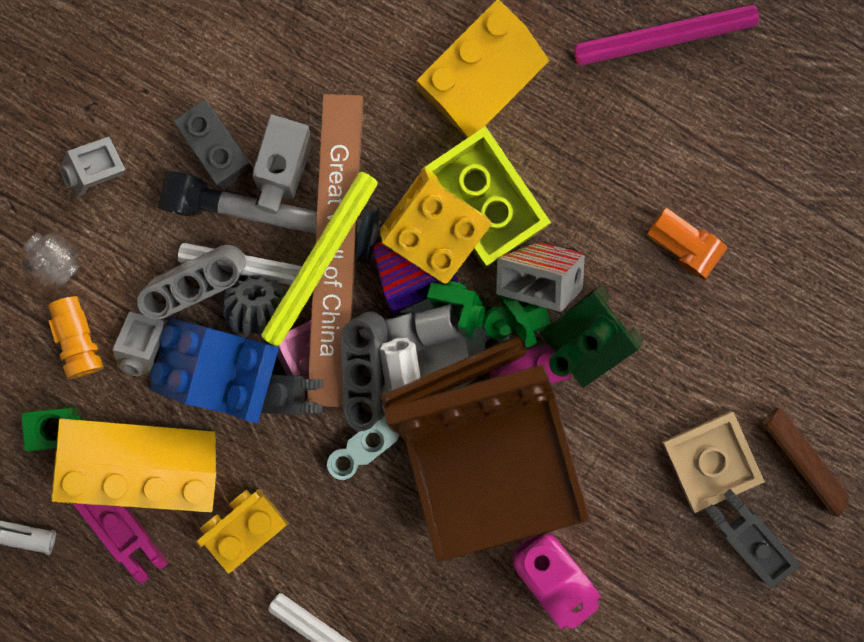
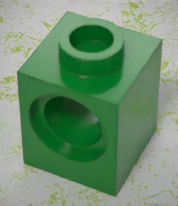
(36, 427)

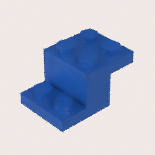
(213, 369)

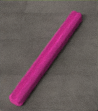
(666, 35)

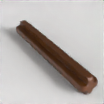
(456, 373)

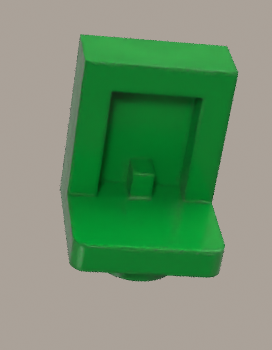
(465, 302)

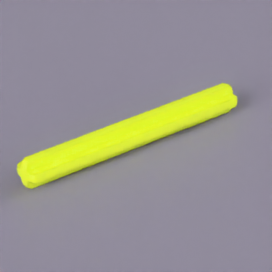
(319, 259)

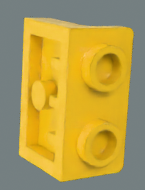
(242, 530)

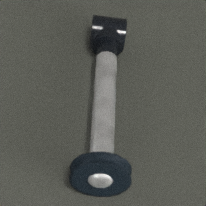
(190, 197)

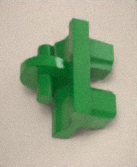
(517, 317)

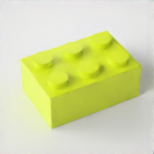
(489, 183)

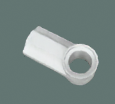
(398, 363)

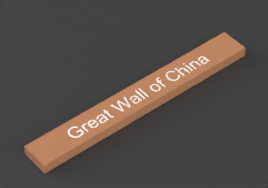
(334, 292)

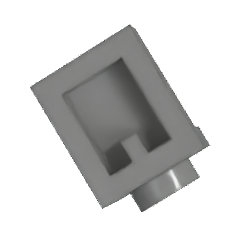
(91, 165)
(138, 344)

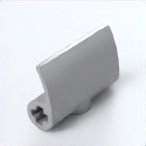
(434, 335)

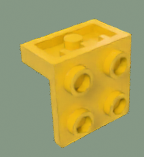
(433, 227)

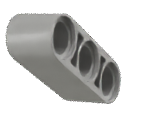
(179, 294)

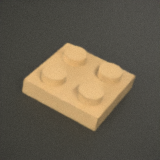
(712, 461)

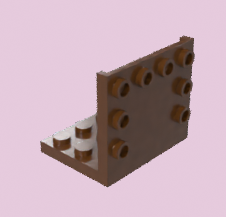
(491, 463)

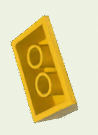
(483, 70)

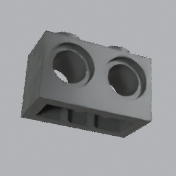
(213, 145)

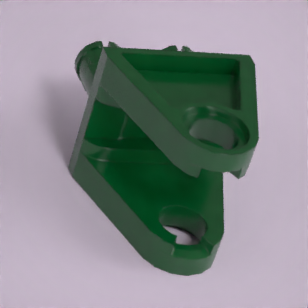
(589, 339)

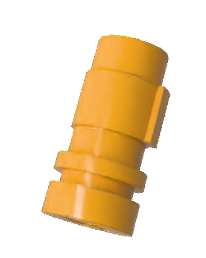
(73, 334)

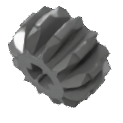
(251, 304)

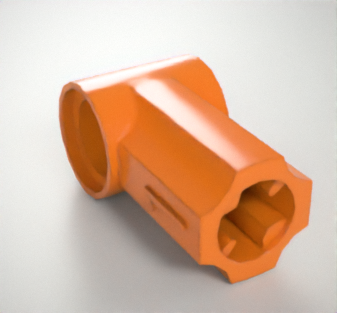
(695, 249)

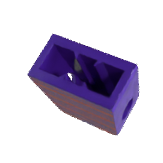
(401, 279)

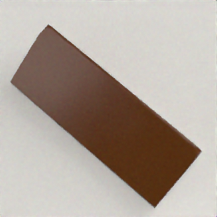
(804, 462)

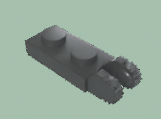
(287, 395)
(755, 542)

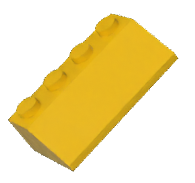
(134, 466)

